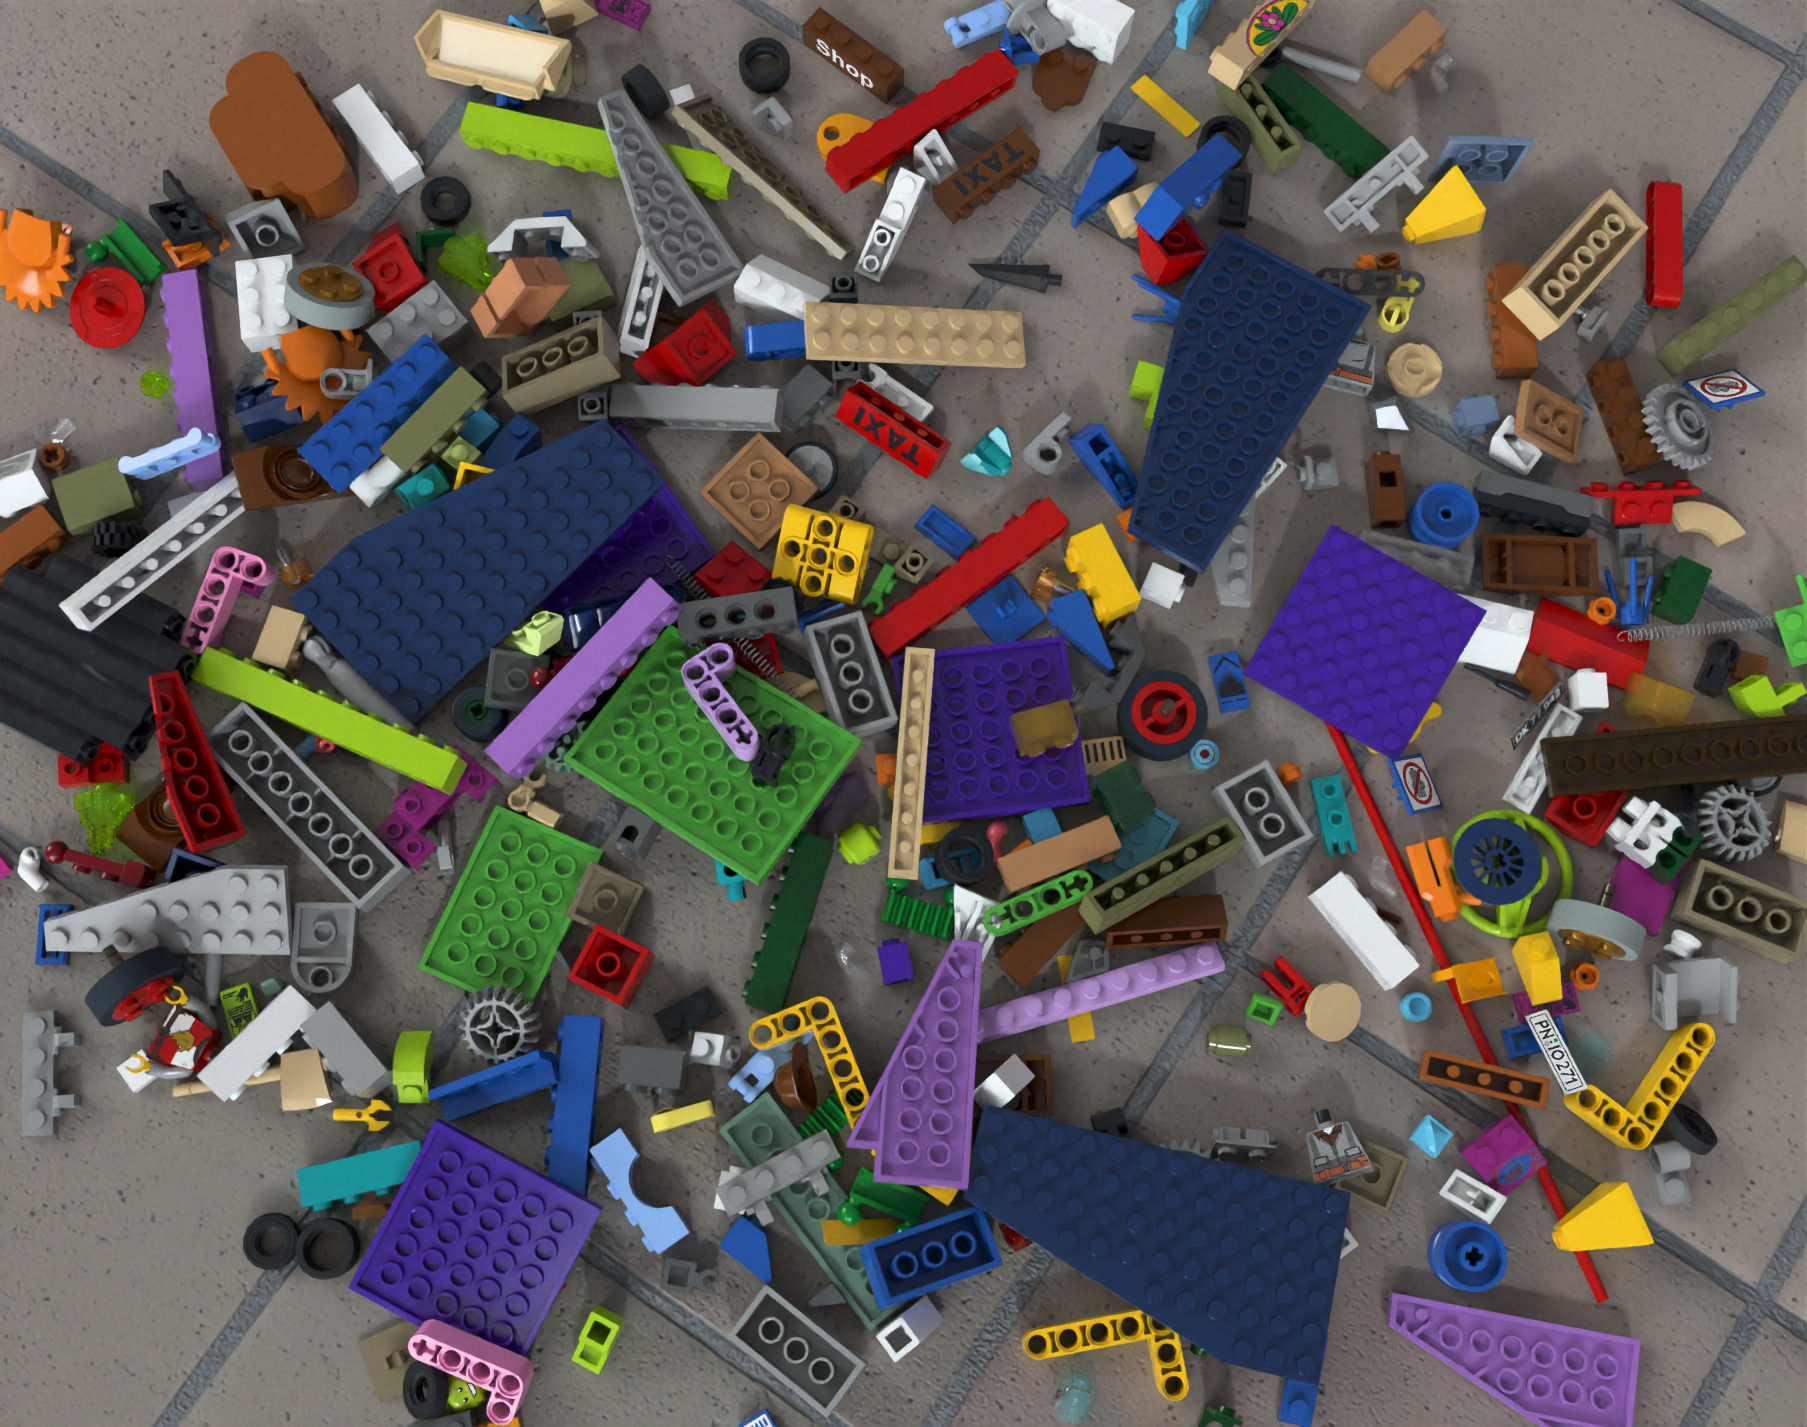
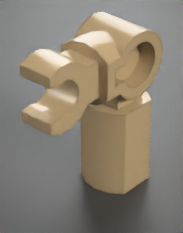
(522, 803)

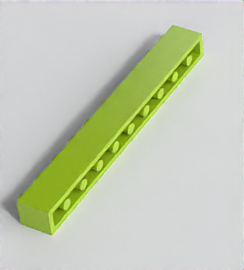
(581, 147)
(330, 720)

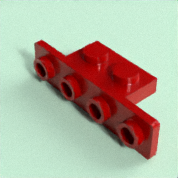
(1641, 503)

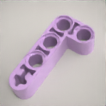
(724, 706)

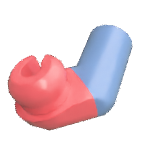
(314, 744)

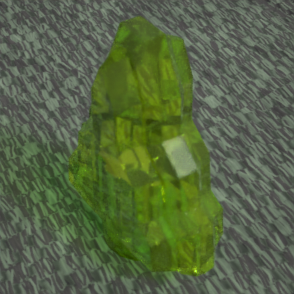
(466, 261)
(101, 814)

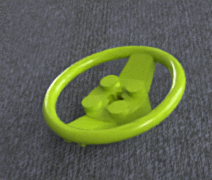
(1513, 916)

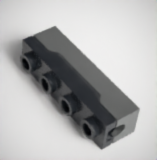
(1532, 504)

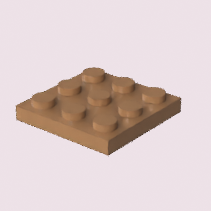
(757, 489)

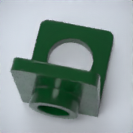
(433, 238)
(1220, 1414)

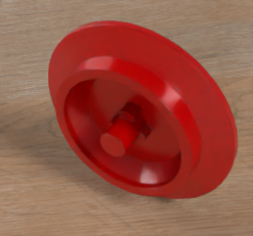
(107, 308)

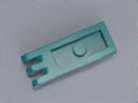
(1332, 814)

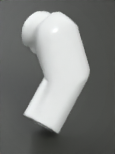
(29, 869)

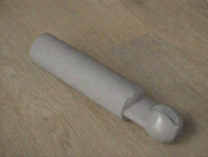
(352, 684)

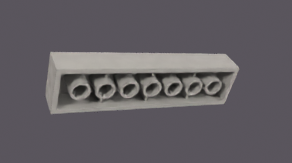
(306, 807)

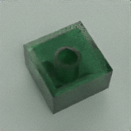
(1123, 798)

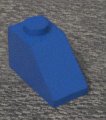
(750, 1247)

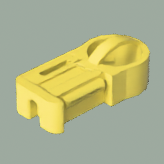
(1399, 305)
(681, 1116)

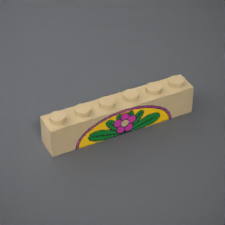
(1256, 39)

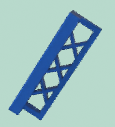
(496, 1085)

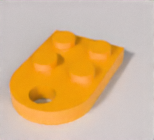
(845, 126)

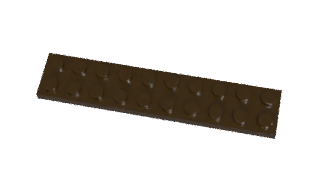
(1675, 755)

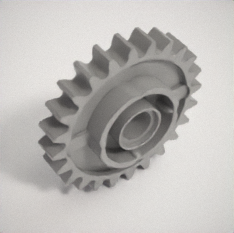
(1679, 426)

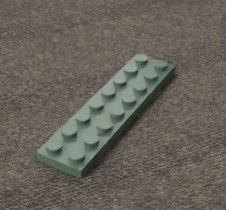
(763, 1133)

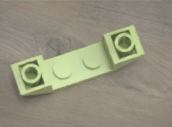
(536, 635)

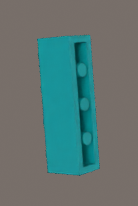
(356, 1176)

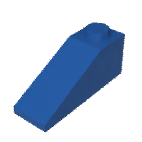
(1109, 177)
(512, 443)
(1105, 463)
(1080, 629)

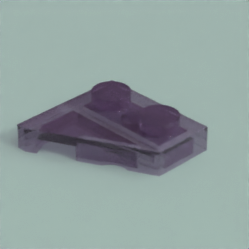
(841, 803)

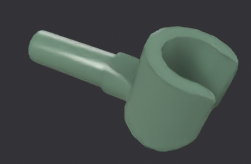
(272, 986)

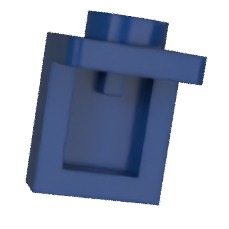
(1017, 49)

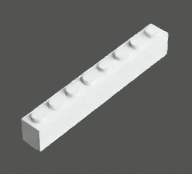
(154, 555)

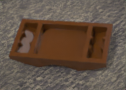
(279, 478)
(1539, 565)
(153, 827)
(1035, 1097)

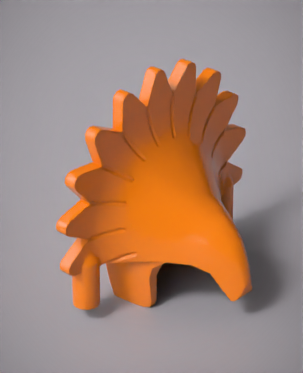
(33, 258)
(307, 356)

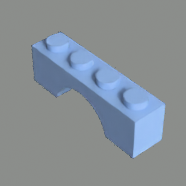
(617, 1159)

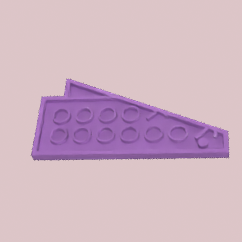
(926, 1094)
(1533, 1366)

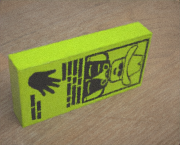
(239, 1007)

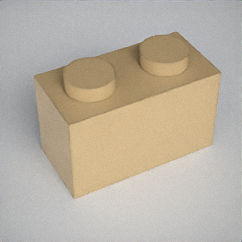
(283, 640)

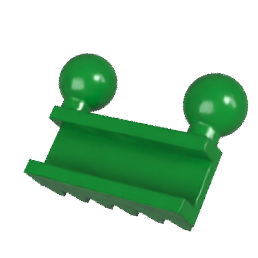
(130, 250)
(918, 915)
(830, 1117)
(895, 1199)

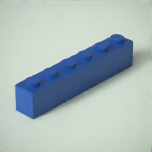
(575, 1101)

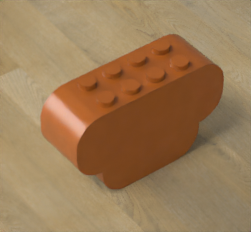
(282, 139)

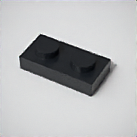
(1133, 141)
(1235, 199)
(687, 1014)

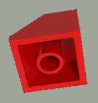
(611, 966)

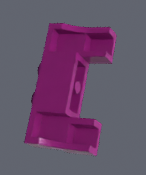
(423, 807)

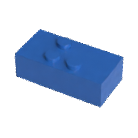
(1188, 187)
(930, 1257)

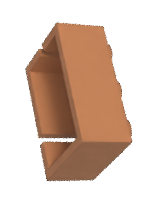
(520, 297)

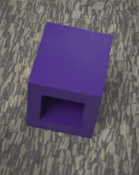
(895, 962)

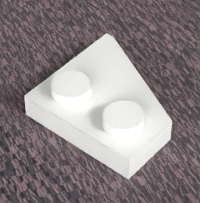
(968, 917)

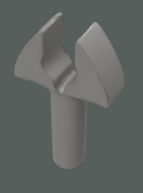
(445, 855)

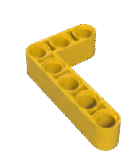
(830, 1055)
(1648, 1092)
(1114, 1336)

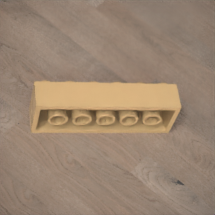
(1575, 264)

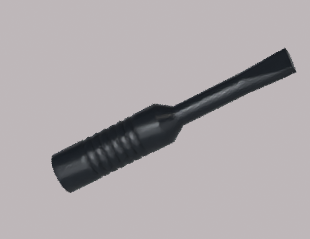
(1502, 683)

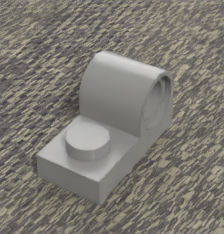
(1046, 444)
(1666, 1167)

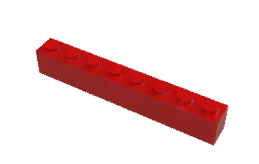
(938, 109)
(967, 579)

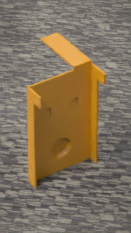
(1474, 979)

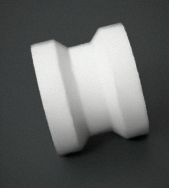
(1681, 946)

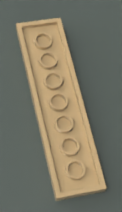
(913, 335)

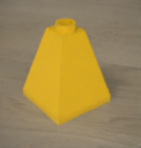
(1446, 211)
(1603, 1221)

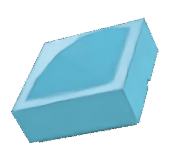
(1430, 1136)

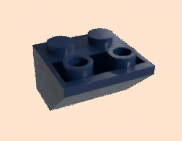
(263, 413)

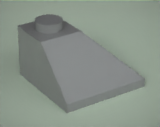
(264, 229)

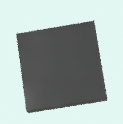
(509, 679)

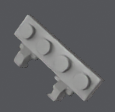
(1393, 169)
(40, 1089)
(802, 1161)

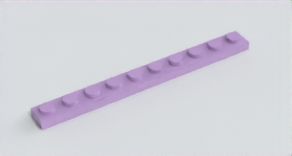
(1098, 991)

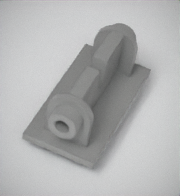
(1256, 1146)

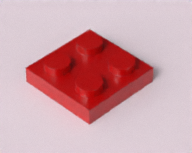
(732, 573)

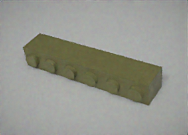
(1733, 316)
(1161, 874)

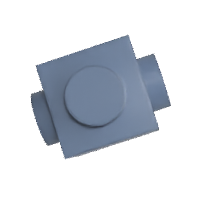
(1475, 415)

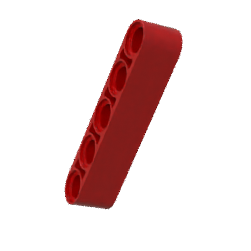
(1664, 244)

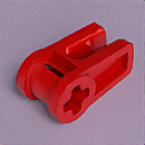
(1284, 994)

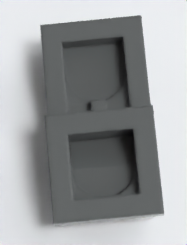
(1632, 543)

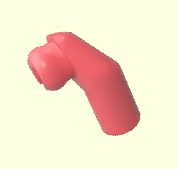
(994, 833)

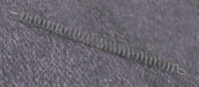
(1700, 629)
(741, 639)

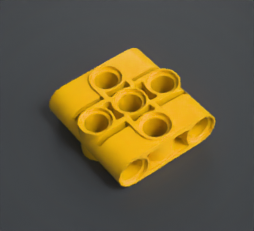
(808, 530)

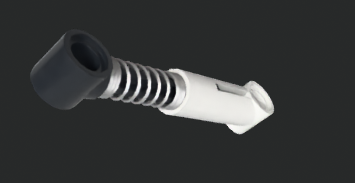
(378, 480)

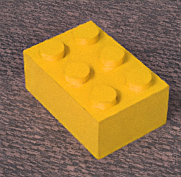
(1102, 575)

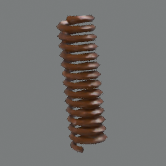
(1389, 918)

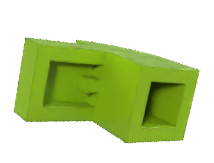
(1146, 387)
(1759, 700)
(412, 1066)
(598, 1338)

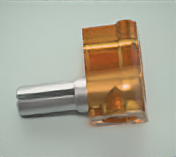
(294, 573)
(1046, 582)

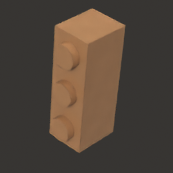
(1406, 52)

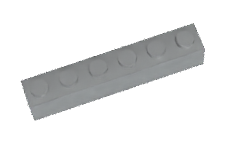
(697, 407)

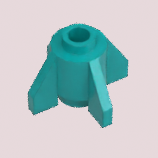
(990, 454)

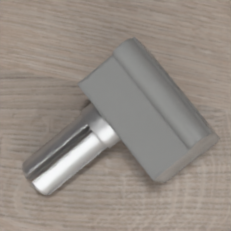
(1592, 321)

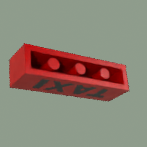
(893, 429)

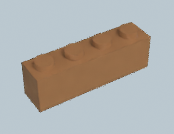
(1059, 856)

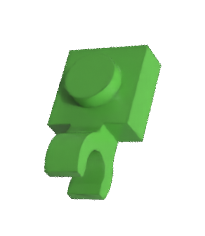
(883, 584)

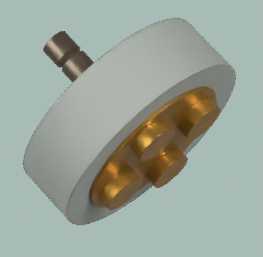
(329, 296)
(1596, 928)

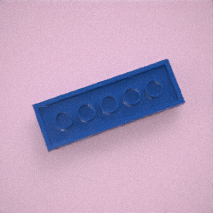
(354, 434)

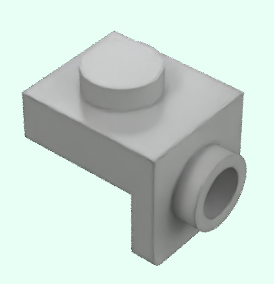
(715, 1050)

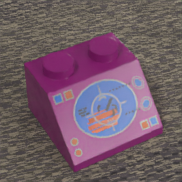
(1503, 1155)

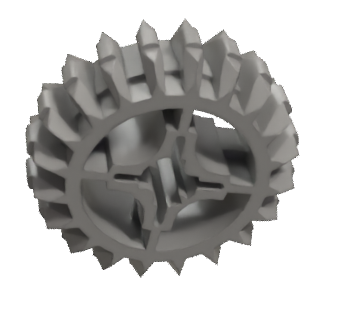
(1742, 823)
(487, 1036)

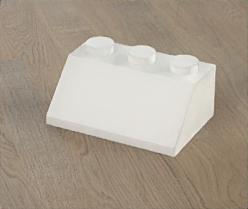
(777, 289)
(22, 483)
(1499, 637)

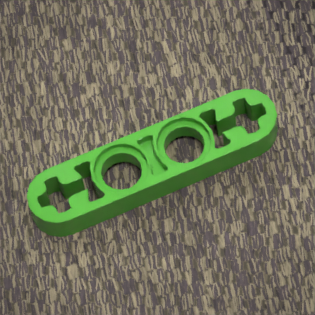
(1040, 907)

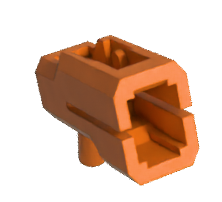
(1443, 899)

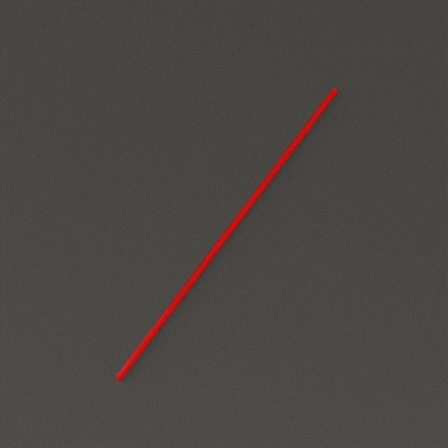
(1444, 963)

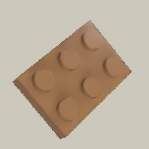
(1548, 421)

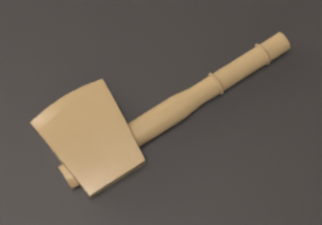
(1791, 832)
(301, 1078)

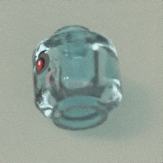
(1074, 1399)

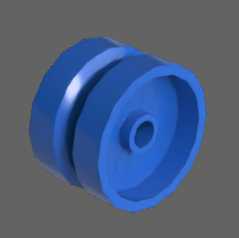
(1443, 516)
(1486, 1256)

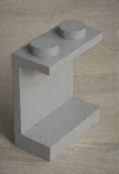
(1694, 989)

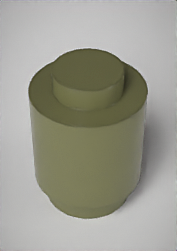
(1228, 1040)

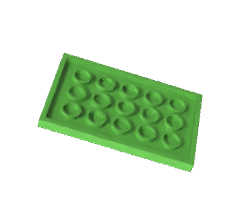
(509, 907)

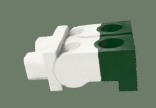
(1653, 839)

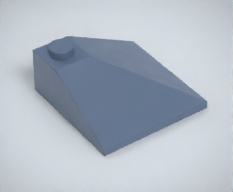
(1481, 158)

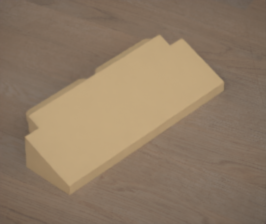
(491, 55)

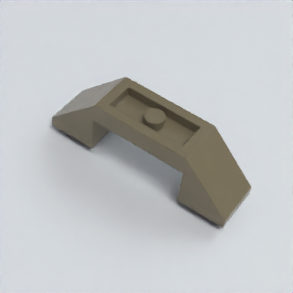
(909, 562)

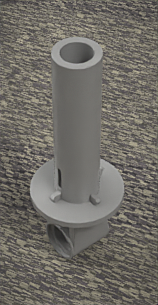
(1035, 24)
(352, 381)

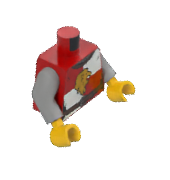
(184, 1041)

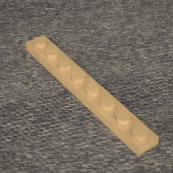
(911, 764)

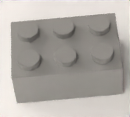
(423, 313)
(1262, 813)
(348, 1050)

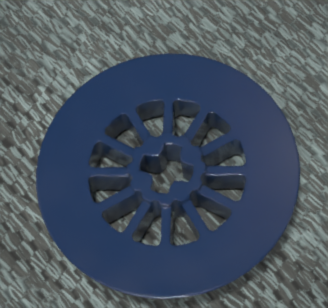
(1526, 853)

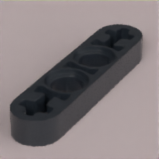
(1369, 278)

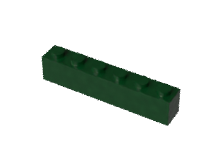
(1323, 122)
(789, 923)

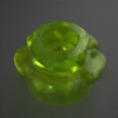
(150, 378)

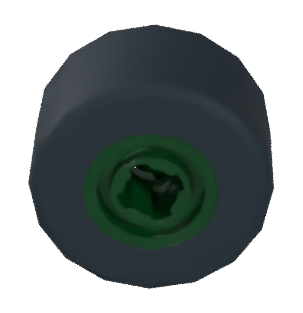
(480, 724)

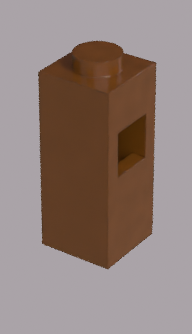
(1385, 490)

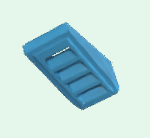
(926, 870)

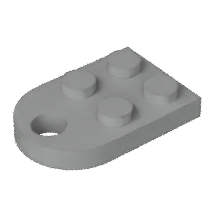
(324, 941)

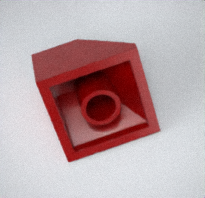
(1171, 256)

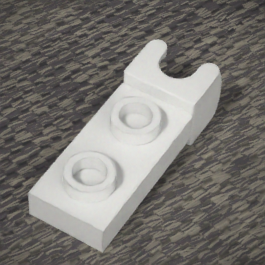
(898, 393)

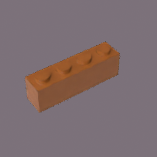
(1512, 341)
(31, 540)
(1483, 1078)

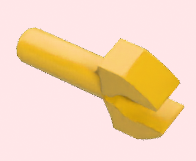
(348, 1114)

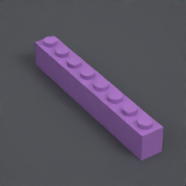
(194, 372)
(584, 679)

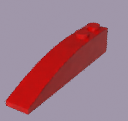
(191, 770)

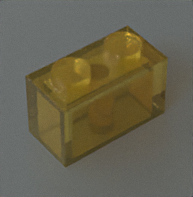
(1656, 699)
(1044, 728)

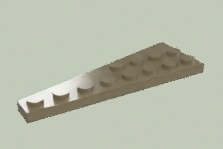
(758, 170)

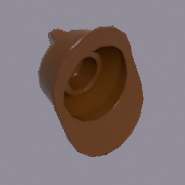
(795, 1082)

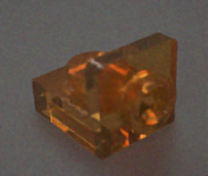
(1537, 676)

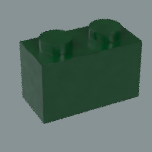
(1680, 591)

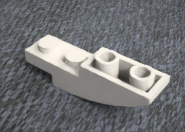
(891, 226)

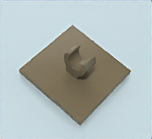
(389, 1358)

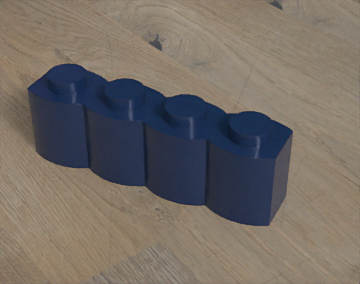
(587, 619)

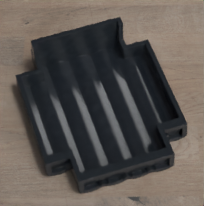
(76, 684)

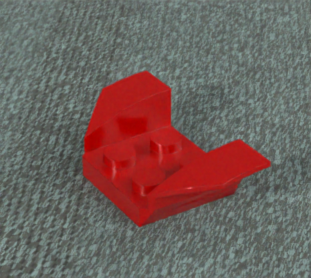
(391, 268)
(690, 351)

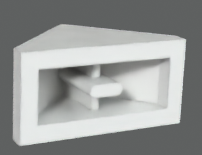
(933, 158)
(1512, 449)
(1003, 1083)
(1472, 1197)

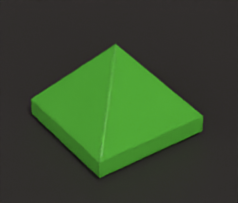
(1263, 1008)

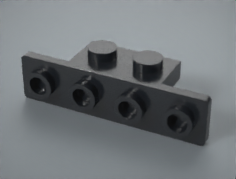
(182, 218)

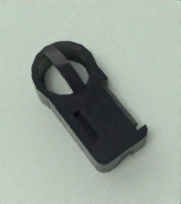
(1715, 671)
(771, 757)

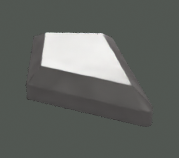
(1390, 416)
(1088, 960)

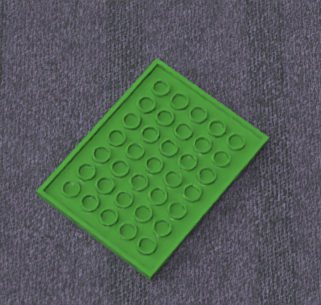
(673, 764)

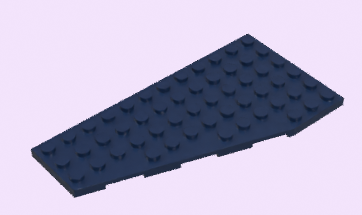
(1236, 382)
(458, 575)
(1190, 1240)

